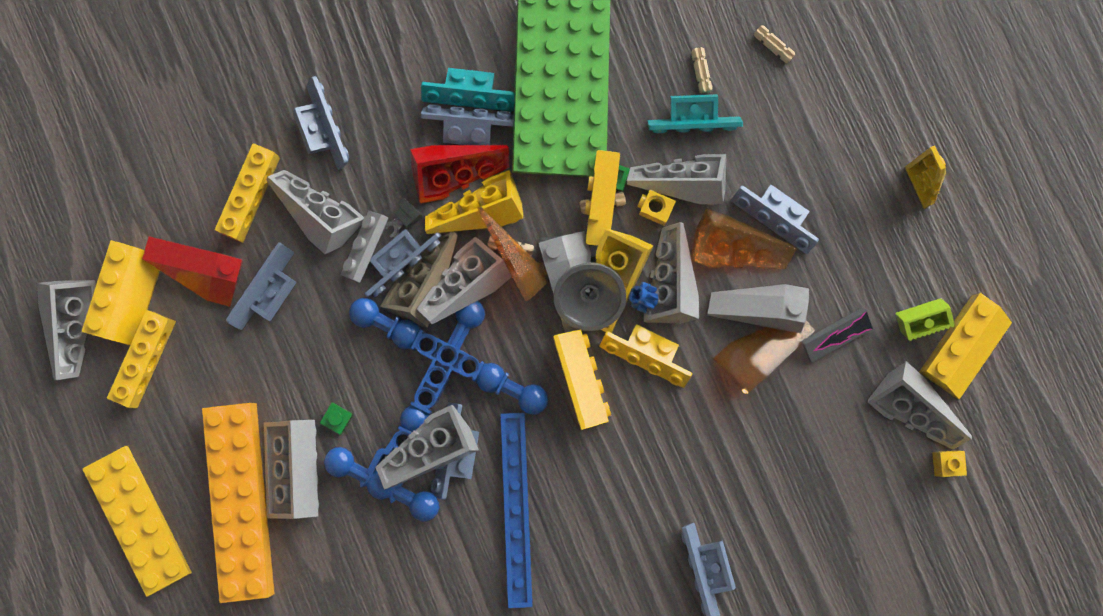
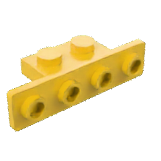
(602, 195)
(648, 352)

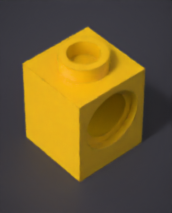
(666, 207)
(949, 463)

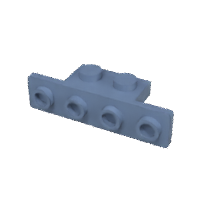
(467, 126)
(318, 127)
(778, 214)
(396, 256)
(266, 290)
(461, 468)
(710, 569)

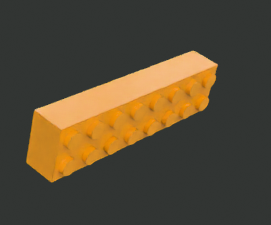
(238, 502)

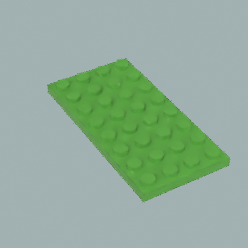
(560, 86)

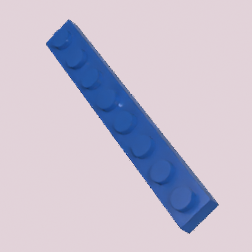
(516, 510)

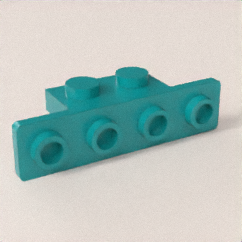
(468, 89)
(692, 113)

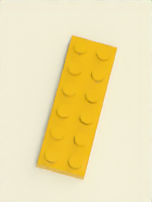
(137, 521)

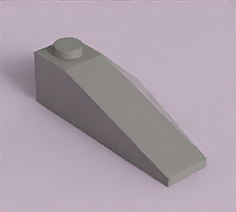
(694, 180)
(318, 216)
(562, 254)
(470, 278)
(912, 400)
(435, 443)

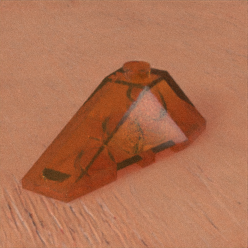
(729, 242)
(521, 264)
(758, 354)

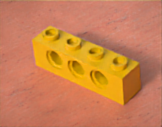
(247, 193)
(141, 359)

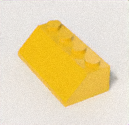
(121, 294)
(966, 345)
(580, 379)

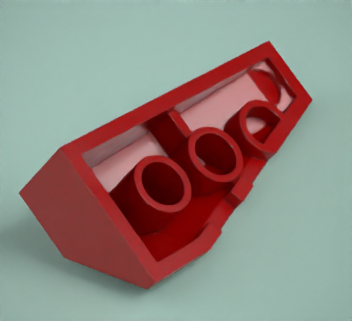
(449, 167)
(201, 271)

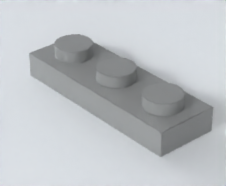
(364, 246)

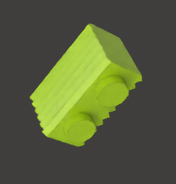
(925, 319)

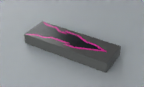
(837, 334)

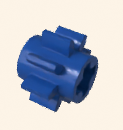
(643, 297)

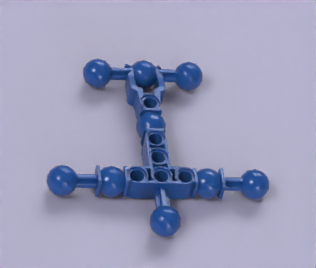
(408, 335)

